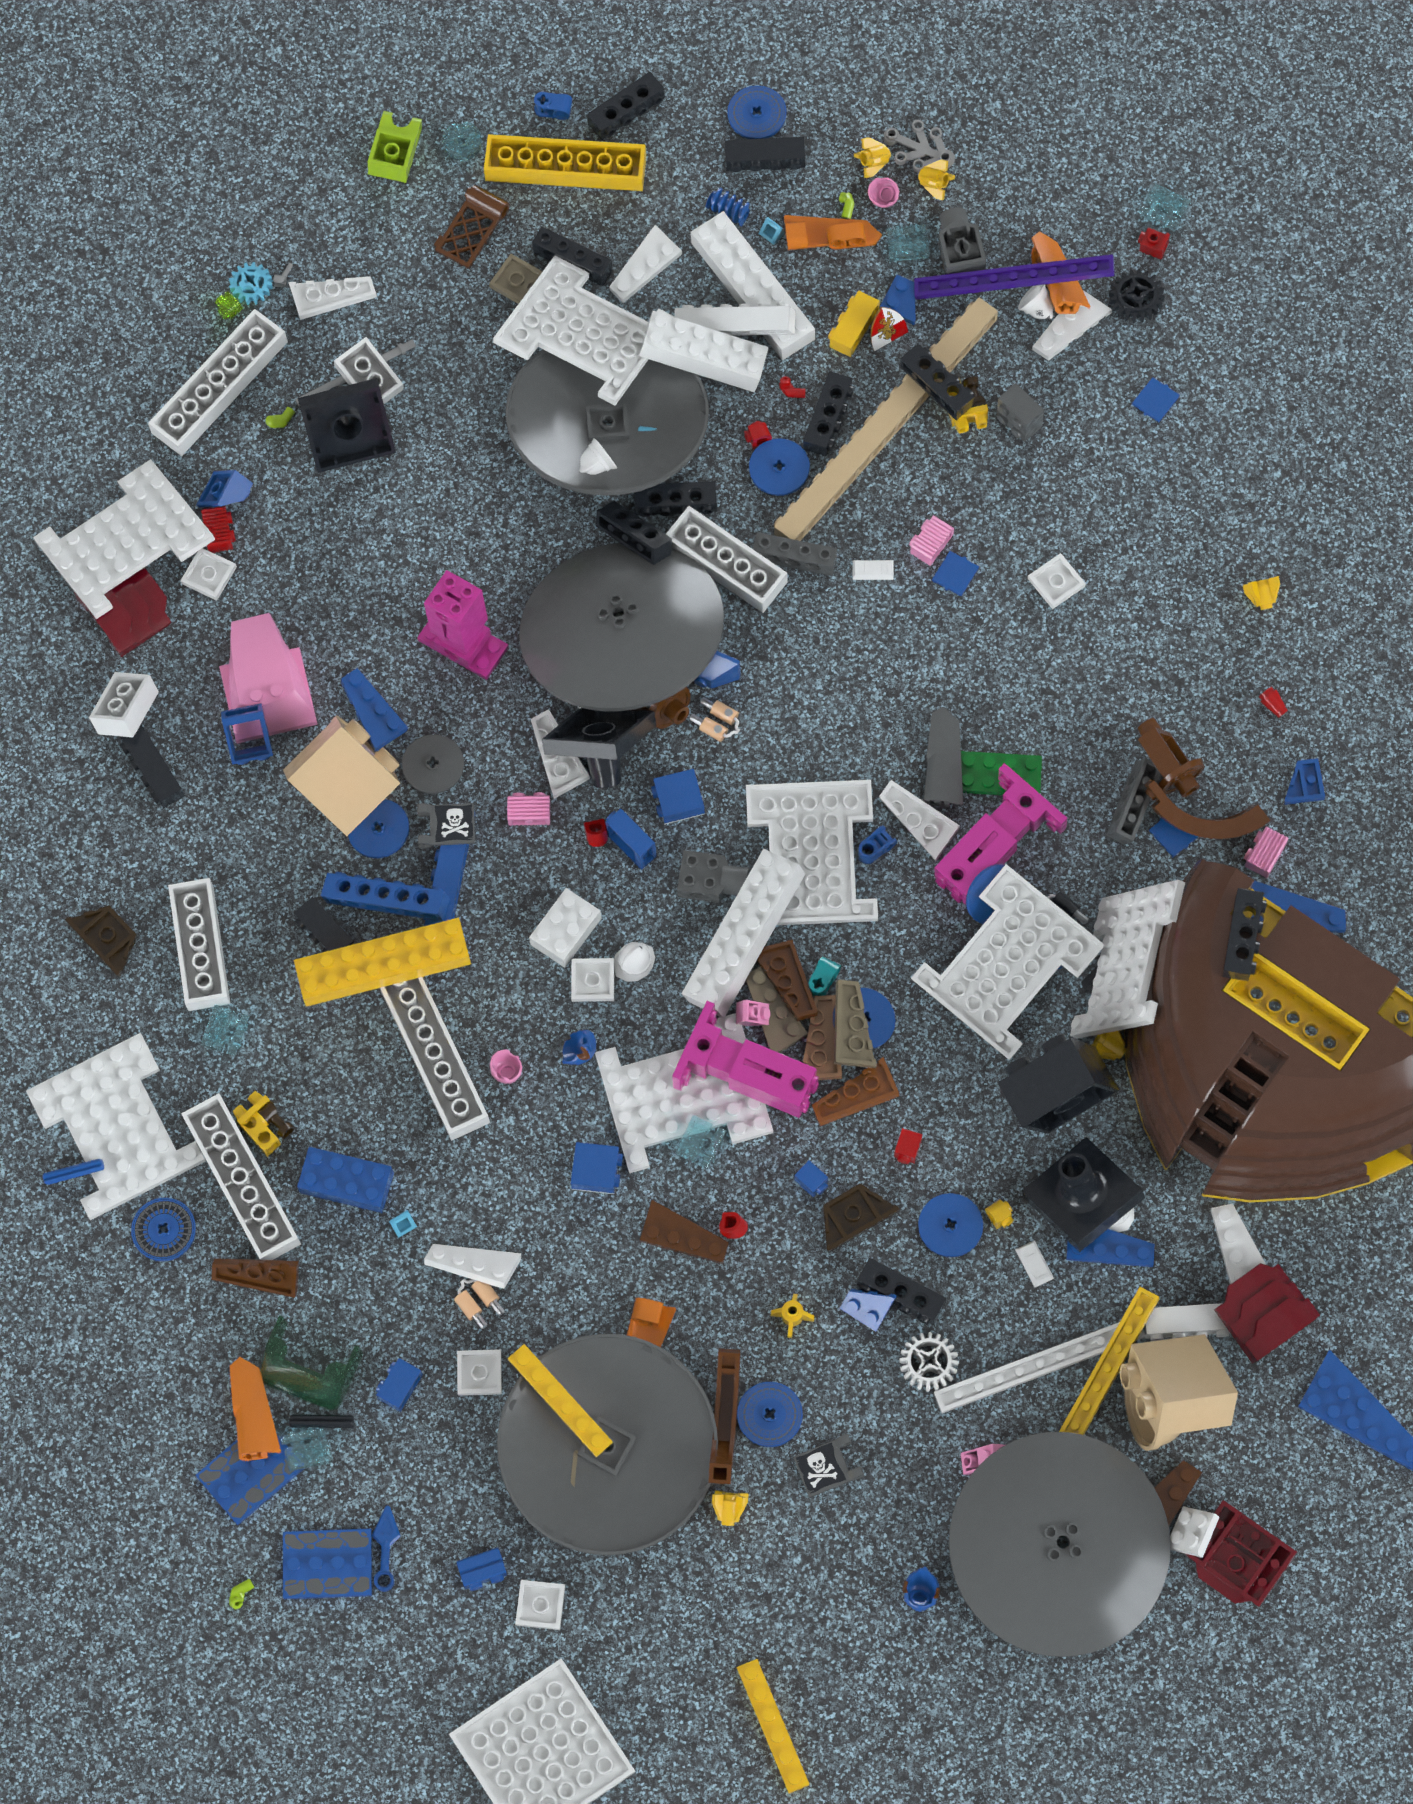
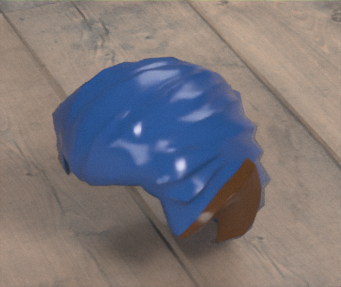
(579, 1048)
(921, 1589)

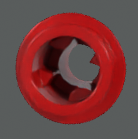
(1273, 701)

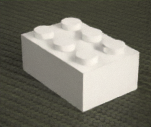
(365, 363)
(123, 704)
(565, 927)

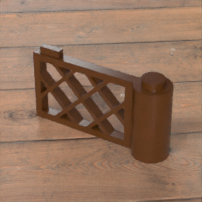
(488, 207)

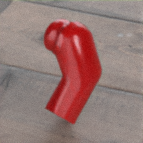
(789, 390)

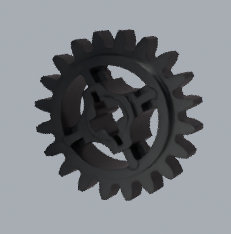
(1129, 303)

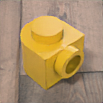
(1000, 1214)

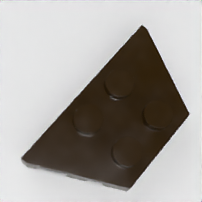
(106, 935)
(854, 1214)

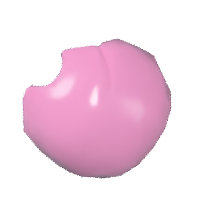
(883, 192)
(505, 1067)

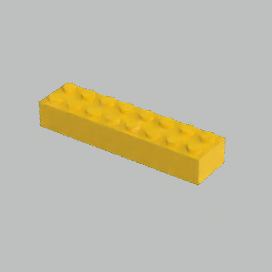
(565, 162)
(382, 962)

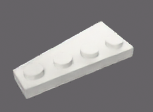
(647, 262)
(321, 297)
(562, 771)
(924, 822)
(1235, 1242)
(477, 1264)

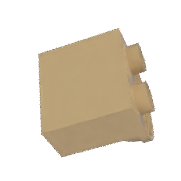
(343, 774)
(1175, 1390)

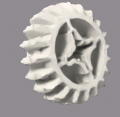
(937, 1369)

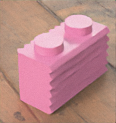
(931, 540)
(528, 809)
(1266, 851)

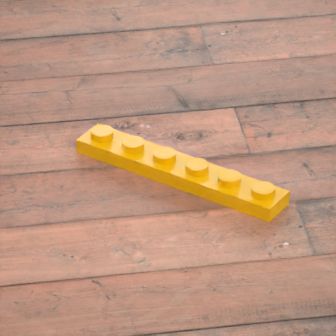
(560, 1400)
(773, 1726)

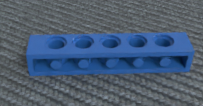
(433, 909)

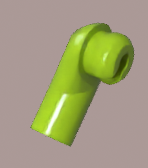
(848, 206)
(280, 421)
(238, 1592)

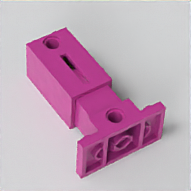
(457, 626)
(997, 835)
(746, 1067)

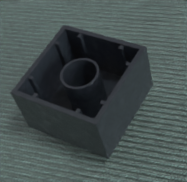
(1057, 1084)

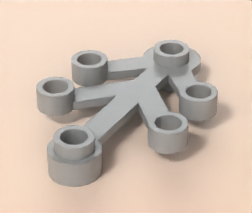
(921, 149)

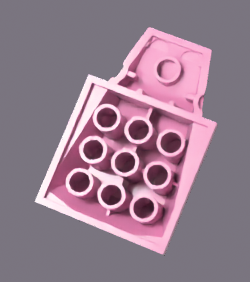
(266, 673)

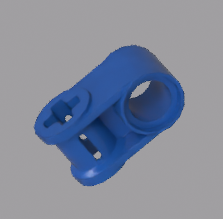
(554, 106)
(878, 842)

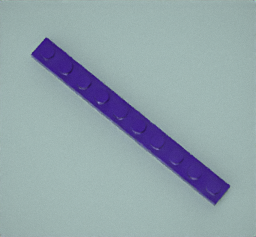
(1014, 277)

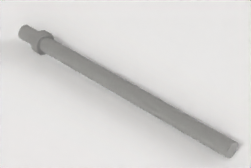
(401, 349)

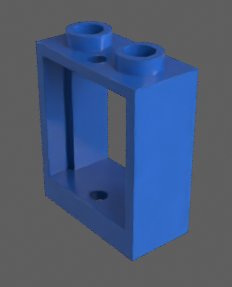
(243, 715)
(630, 838)

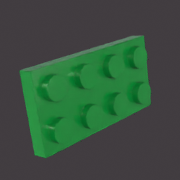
(981, 771)

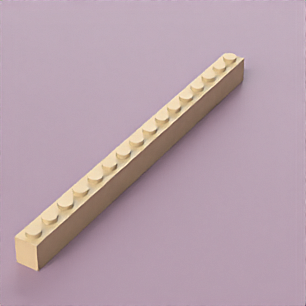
(881, 426)

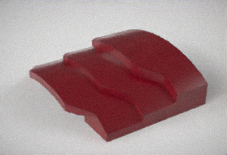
(136, 612)
(1264, 1310)
(1242, 1558)

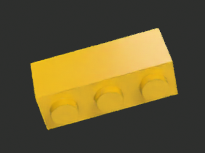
(853, 323)

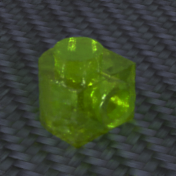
(228, 306)

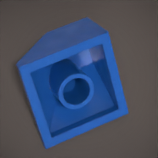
(224, 489)
(719, 671)

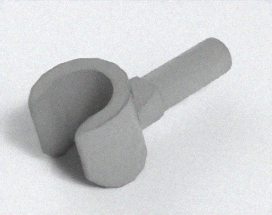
(280, 281)

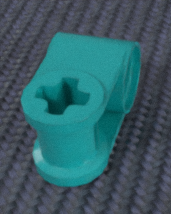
(824, 975)

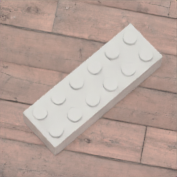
(703, 351)
(727, 559)
(199, 944)

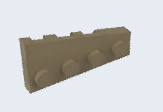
(783, 1027)
(851, 1033)

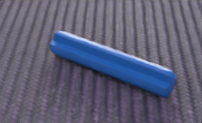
(73, 1171)

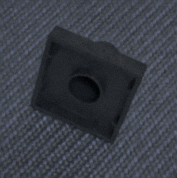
(347, 425)
(601, 739)
(1083, 1194)

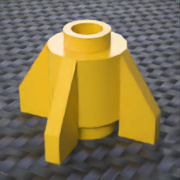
(873, 156)
(934, 178)
(1263, 592)
(1110, 1045)
(792, 1319)
(729, 1506)

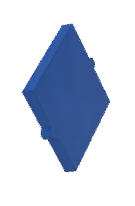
(1155, 399)
(955, 573)
(1171, 838)

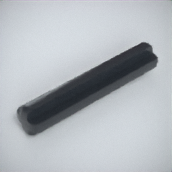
(321, 1421)

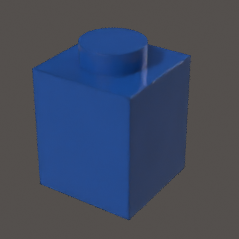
(811, 1179)

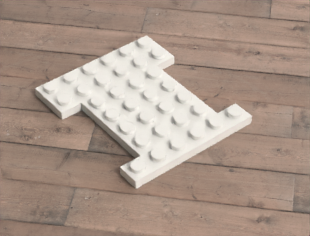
(577, 328)
(125, 537)
(815, 829)
(1131, 936)
(1009, 960)
(654, 1112)
(115, 1123)

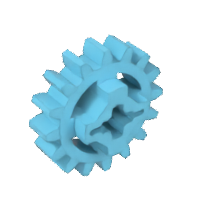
(247, 290)

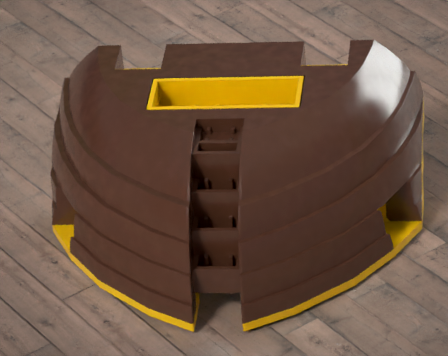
(1249, 1086)

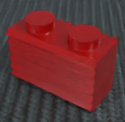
(218, 522)

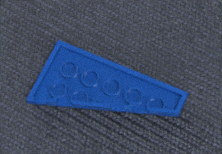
(1326, 915)
(1351, 1408)

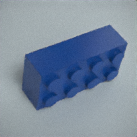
(345, 1179)

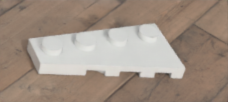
(1070, 327)

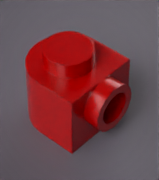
(757, 434)
(596, 832)
(732, 1225)

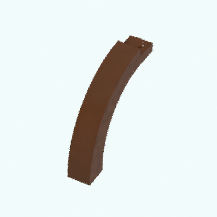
(1229, 827)
(725, 1416)

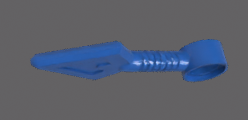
(385, 1534)

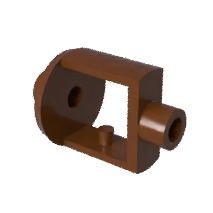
(672, 709)
(1169, 759)

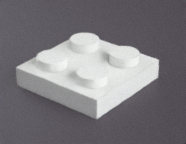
(208, 573)
(1056, 581)
(592, 979)
(479, 1372)
(1193, 1531)
(540, 1605)

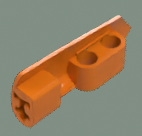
(836, 233)
(1065, 295)
(650, 1320)
(252, 1412)

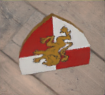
(887, 327)

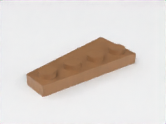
(820, 1040)

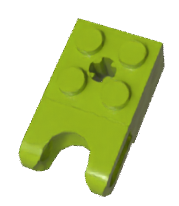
(394, 148)

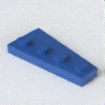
(372, 710)
(1114, 1249)

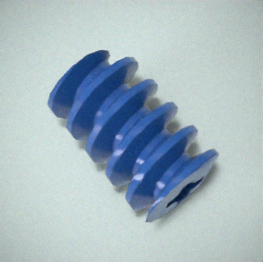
(732, 209)

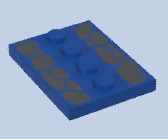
(242, 1484)
(327, 1564)

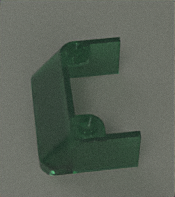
(300, 1382)

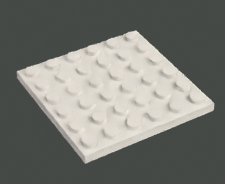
(543, 1744)

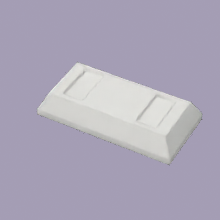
(873, 570)
(1034, 1264)

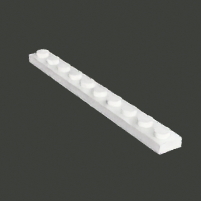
(1025, 1369)

